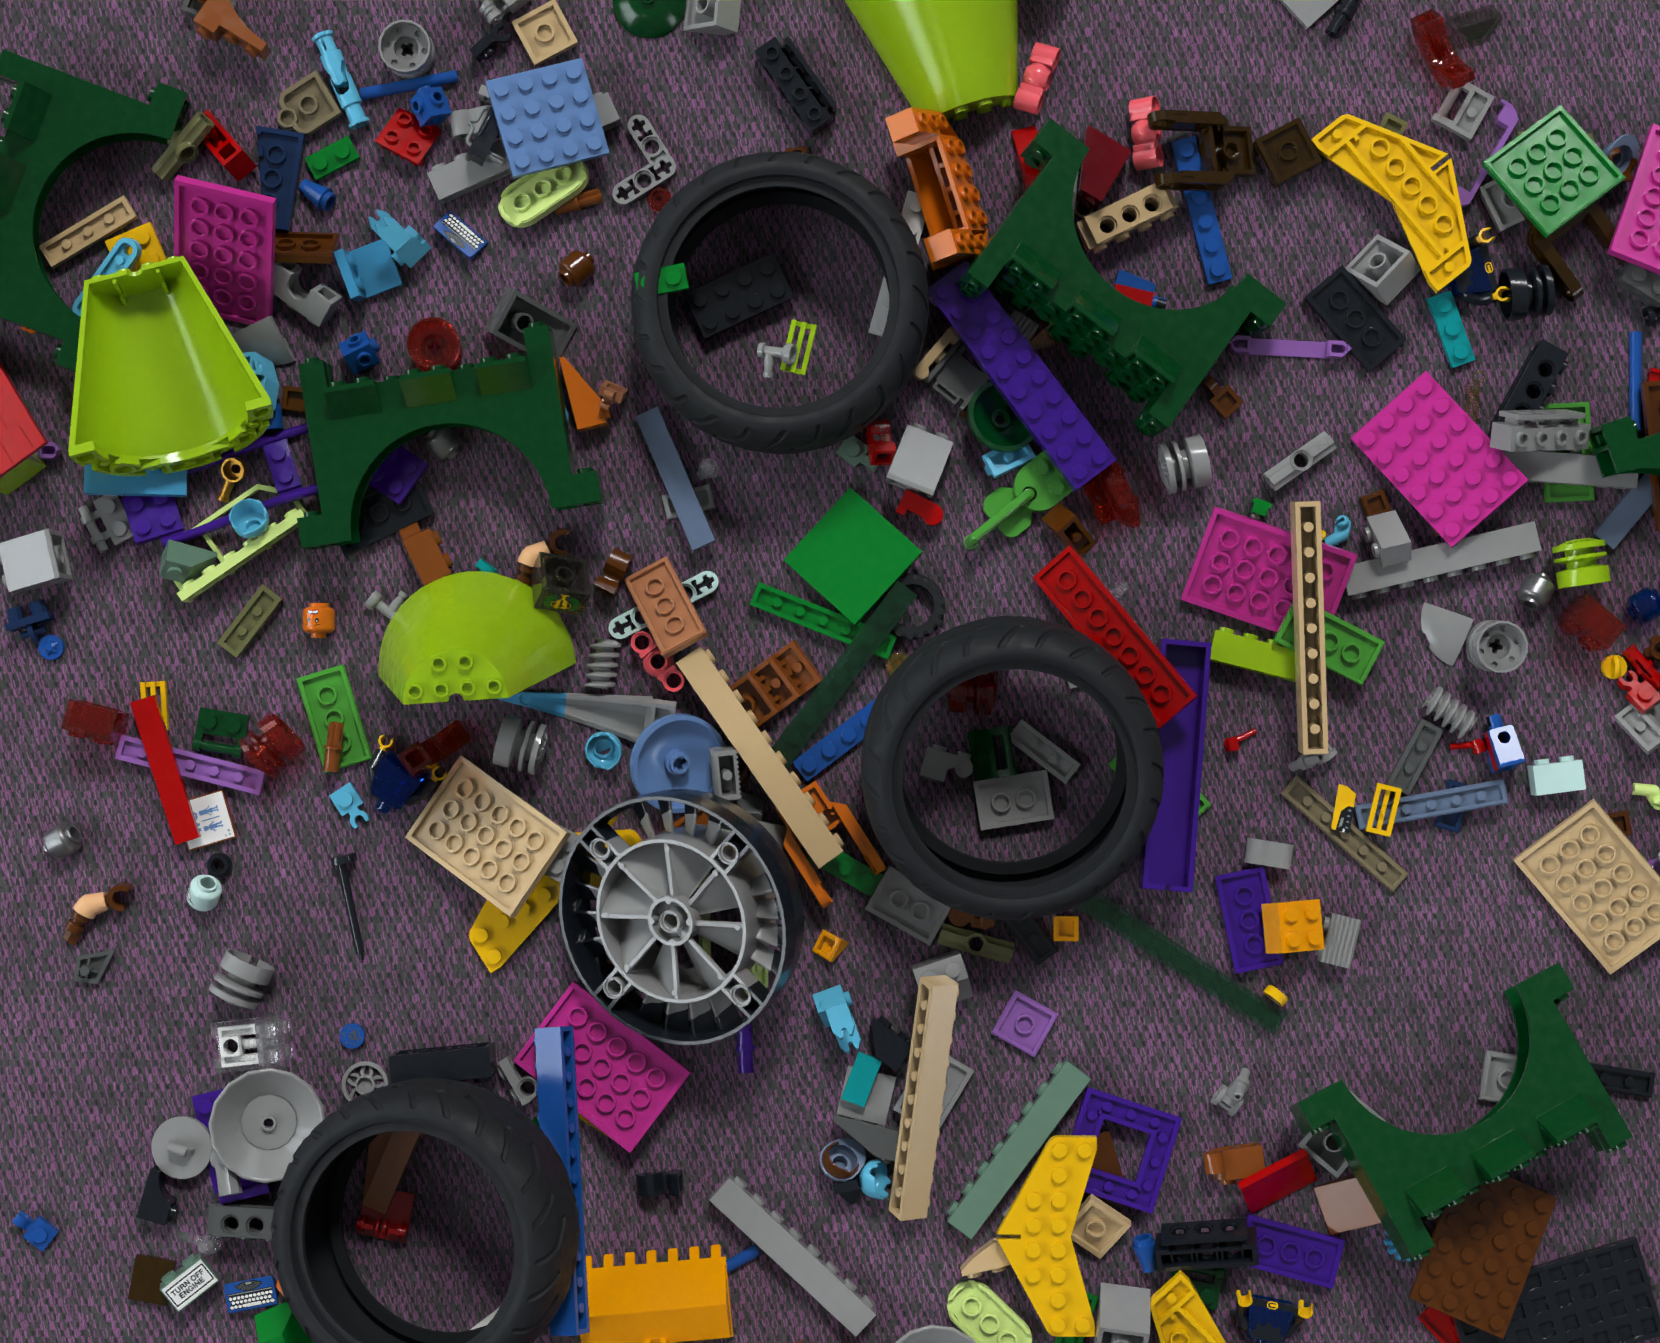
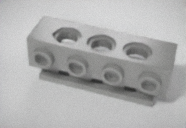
(1541, 436)

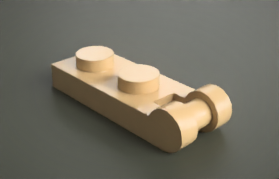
(935, 354)

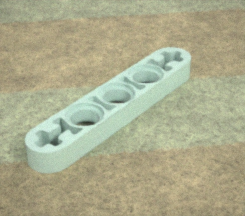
(628, 630)

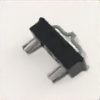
(484, 140)

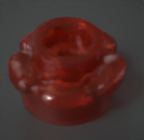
(655, 194)

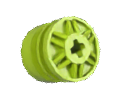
(1581, 563)

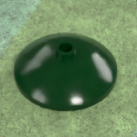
(649, 18)
(983, 409)

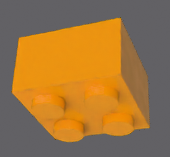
(1292, 926)

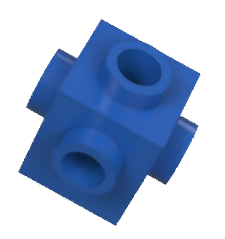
(430, 106)
(360, 352)

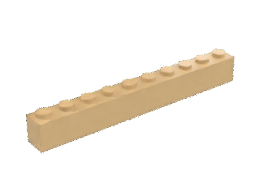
(1309, 627)
(759, 756)
(923, 1097)

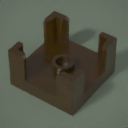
(1287, 152)

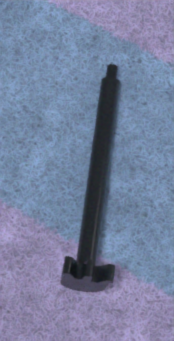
(341, 862)

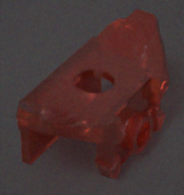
(1113, 497)

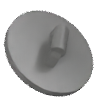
(182, 1147)

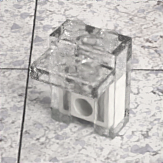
(269, 1041)

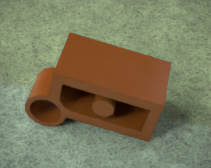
(426, 553)
(1234, 1162)

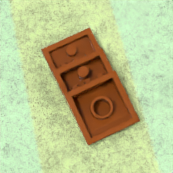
(777, 682)

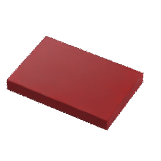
(1277, 1181)

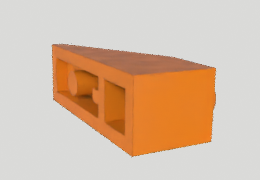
(583, 400)

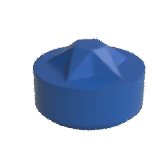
(51, 647)

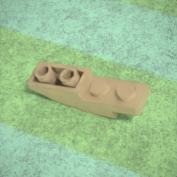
(986, 1258)

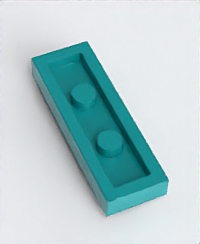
(1450, 329)

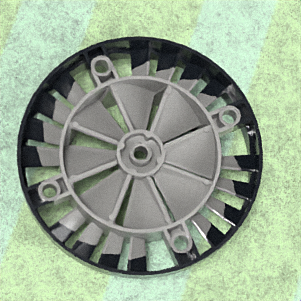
(656, 884)

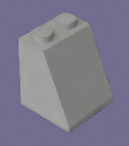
(919, 460)
(34, 561)
(946, 964)
(1122, 1314)

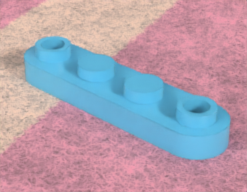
(115, 260)

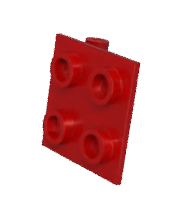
(406, 137)
(388, 1226)

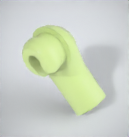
(1650, 791)

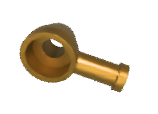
(231, 475)

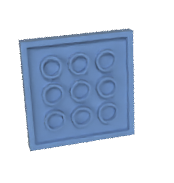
(547, 118)

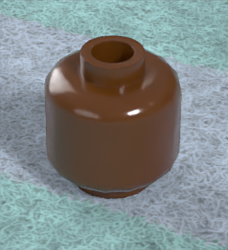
(576, 268)

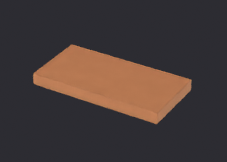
(666, 607)

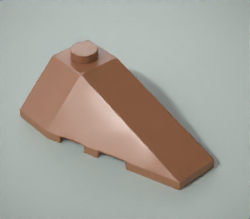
(386, 1165)

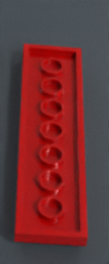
(1104, 620)

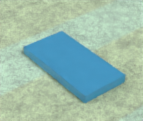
(151, 485)

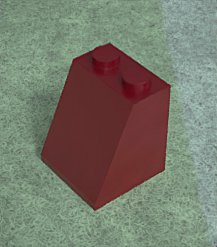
(1099, 168)

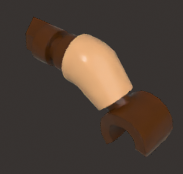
(529, 555)
(89, 906)

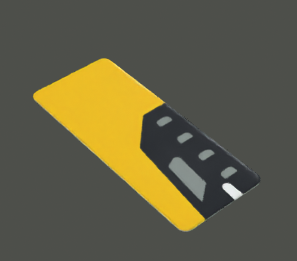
(1343, 809)

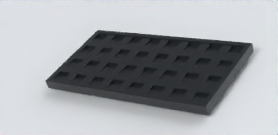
(1581, 1299)

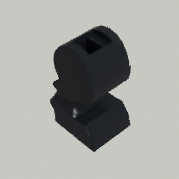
(659, 1182)

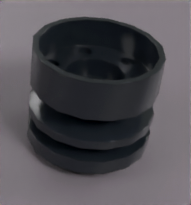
(1530, 292)

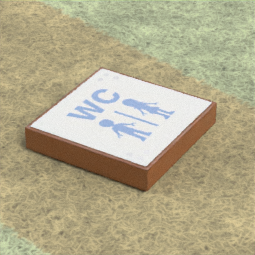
(213, 819)

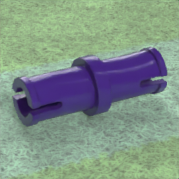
(745, 1049)

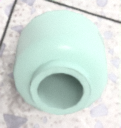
(204, 892)

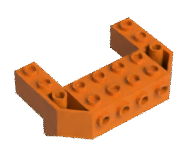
(941, 184)

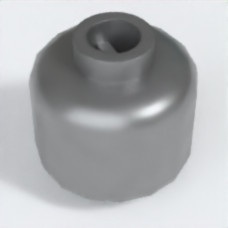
(442, 443)
(1535, 591)
(62, 840)

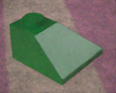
(279, 1326)

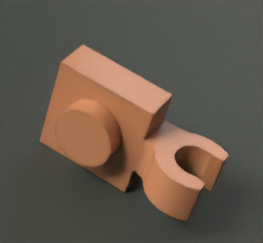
(611, 393)

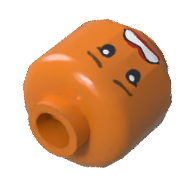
(318, 619)

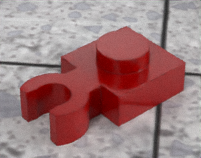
(1640, 695)

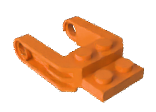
(836, 814)

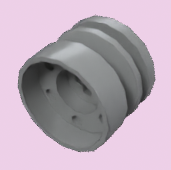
(406, 34)
(1184, 464)
(1510, 649)
(520, 744)
(240, 983)

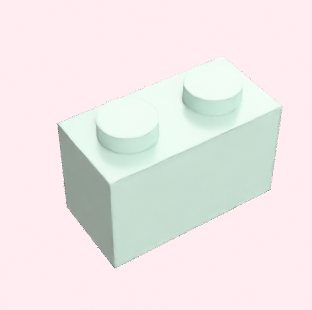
(1556, 776)

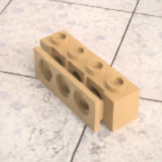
(1096, 240)

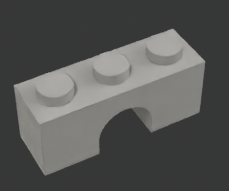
(315, 305)

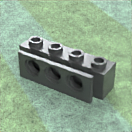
(245, 1212)

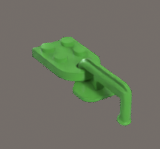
(1013, 507)

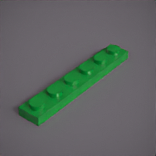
(812, 616)

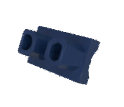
(18, 621)

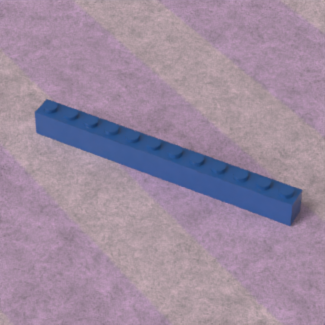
(560, 1123)

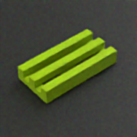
(803, 326)

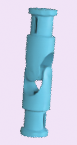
(336, 66)

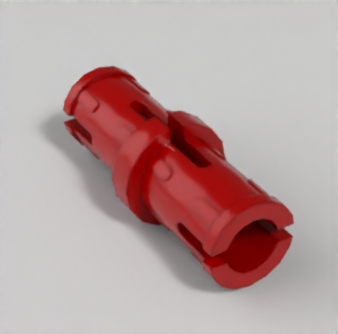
(1642, 666)

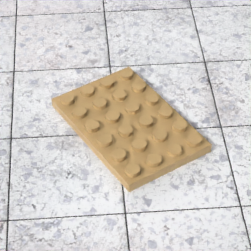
(487, 836)
(1597, 885)

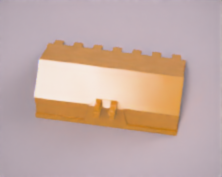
(659, 1299)

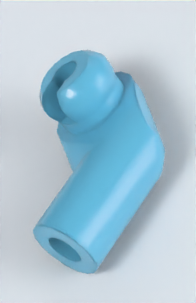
(1341, 531)

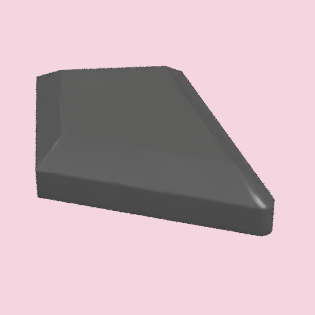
(92, 966)

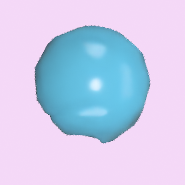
(249, 518)
(599, 742)
(874, 1179)

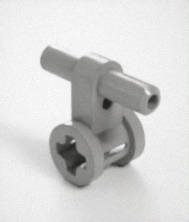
(1308, 761)
(1232, 1096)

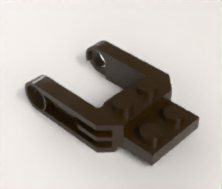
(1223, 149)
(1546, 253)

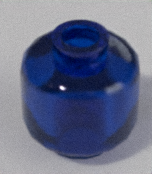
(1644, 605)

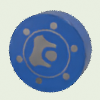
(352, 1035)

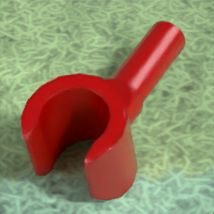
(1232, 743)
(1477, 745)

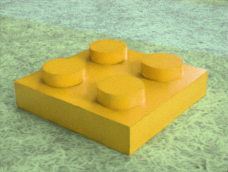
(148, 239)

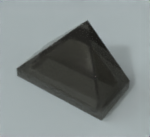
(1476, 24)

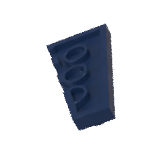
(280, 166)

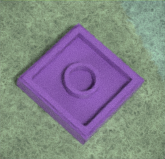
(1024, 1023)

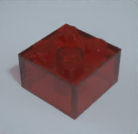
(1590, 623)
(95, 721)

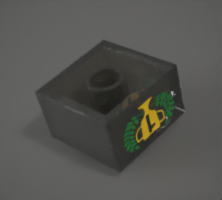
(560, 583)

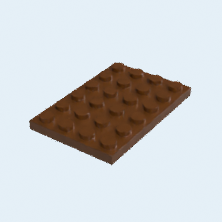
(1484, 1254)

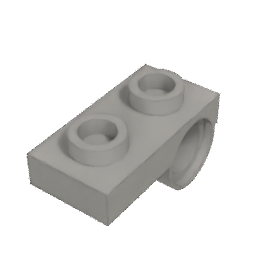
(509, 1071)

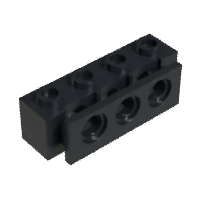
(793, 88)
(1552, 361)
(1195, 1243)

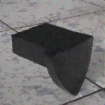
(848, 1190)

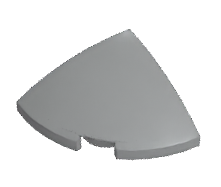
(265, 340)
(1444, 631)

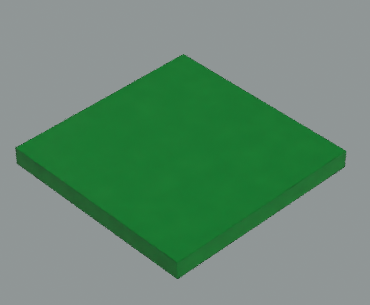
(1553, 171)
(853, 556)

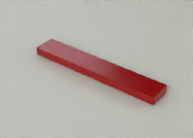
(165, 769)

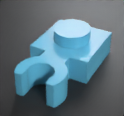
(348, 801)

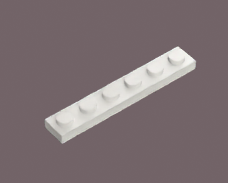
(914, 217)

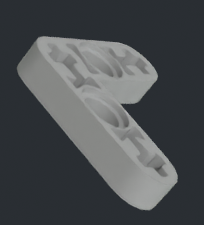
(654, 161)

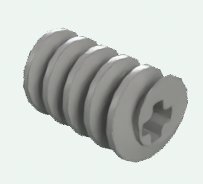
(603, 663)
(1450, 712)

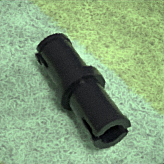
(1342, 15)

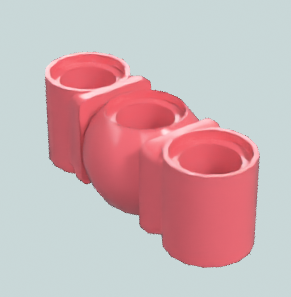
(1037, 78)
(1147, 150)
(647, 655)

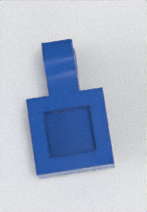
(39, 1231)

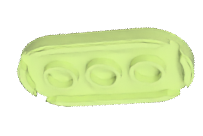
(541, 194)
(985, 1315)

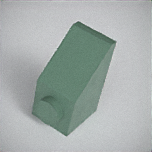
(184, 562)

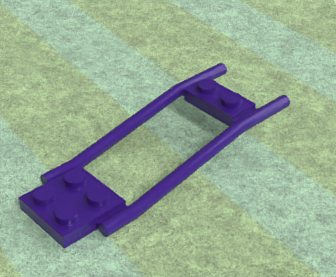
(160, 518)

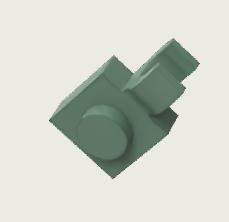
(855, 452)

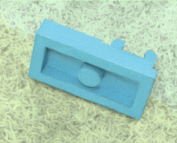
(1001, 462)

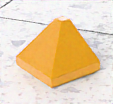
(831, 947)

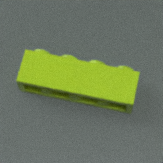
(1252, 655)

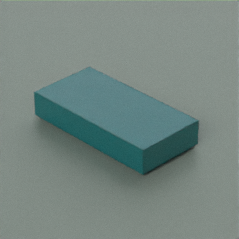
(861, 1079)

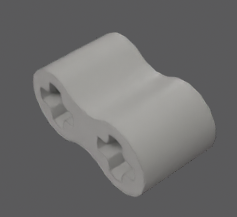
(459, 122)
(1268, 853)

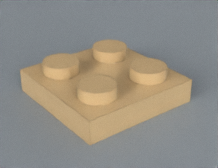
(545, 33)
(1098, 1226)

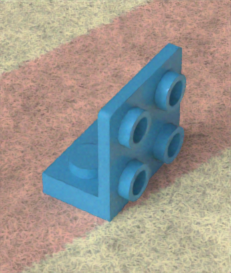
(368, 270)

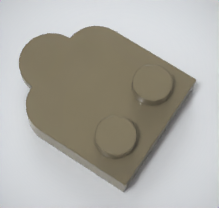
(307, 105)

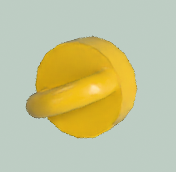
(1613, 667)

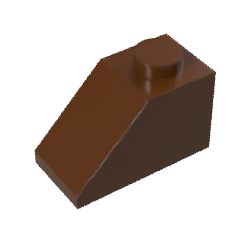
(1068, 529)

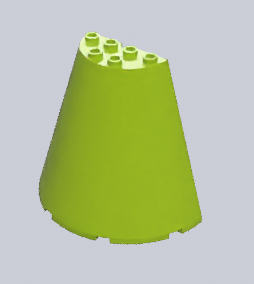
(946, 51)
(159, 376)
(471, 639)

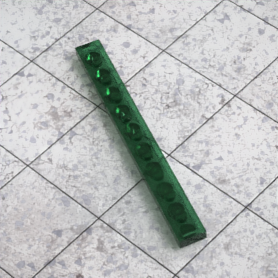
(843, 673)
(1183, 962)

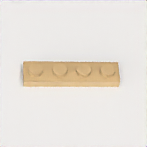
(88, 232)

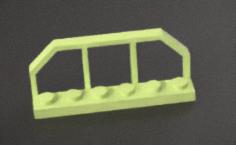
(252, 547)

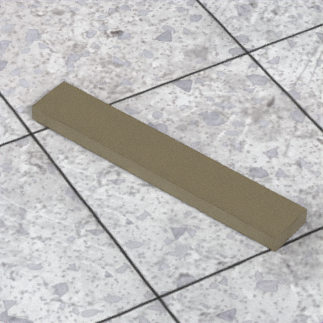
(1354, 843)

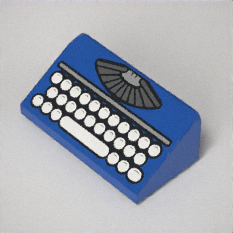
(460, 235)
(251, 1294)

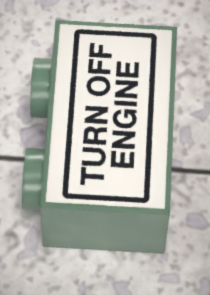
(189, 1281)

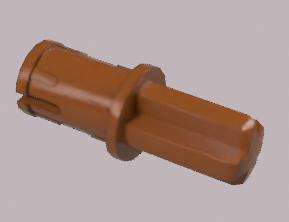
(581, 201)
(333, 747)

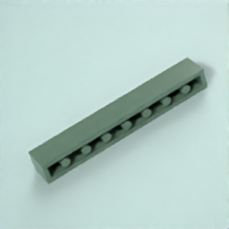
(1018, 1147)

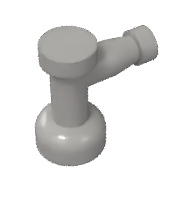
(787, 353)
(375, 601)

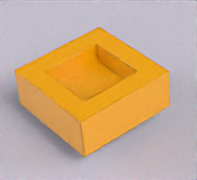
(1065, 928)

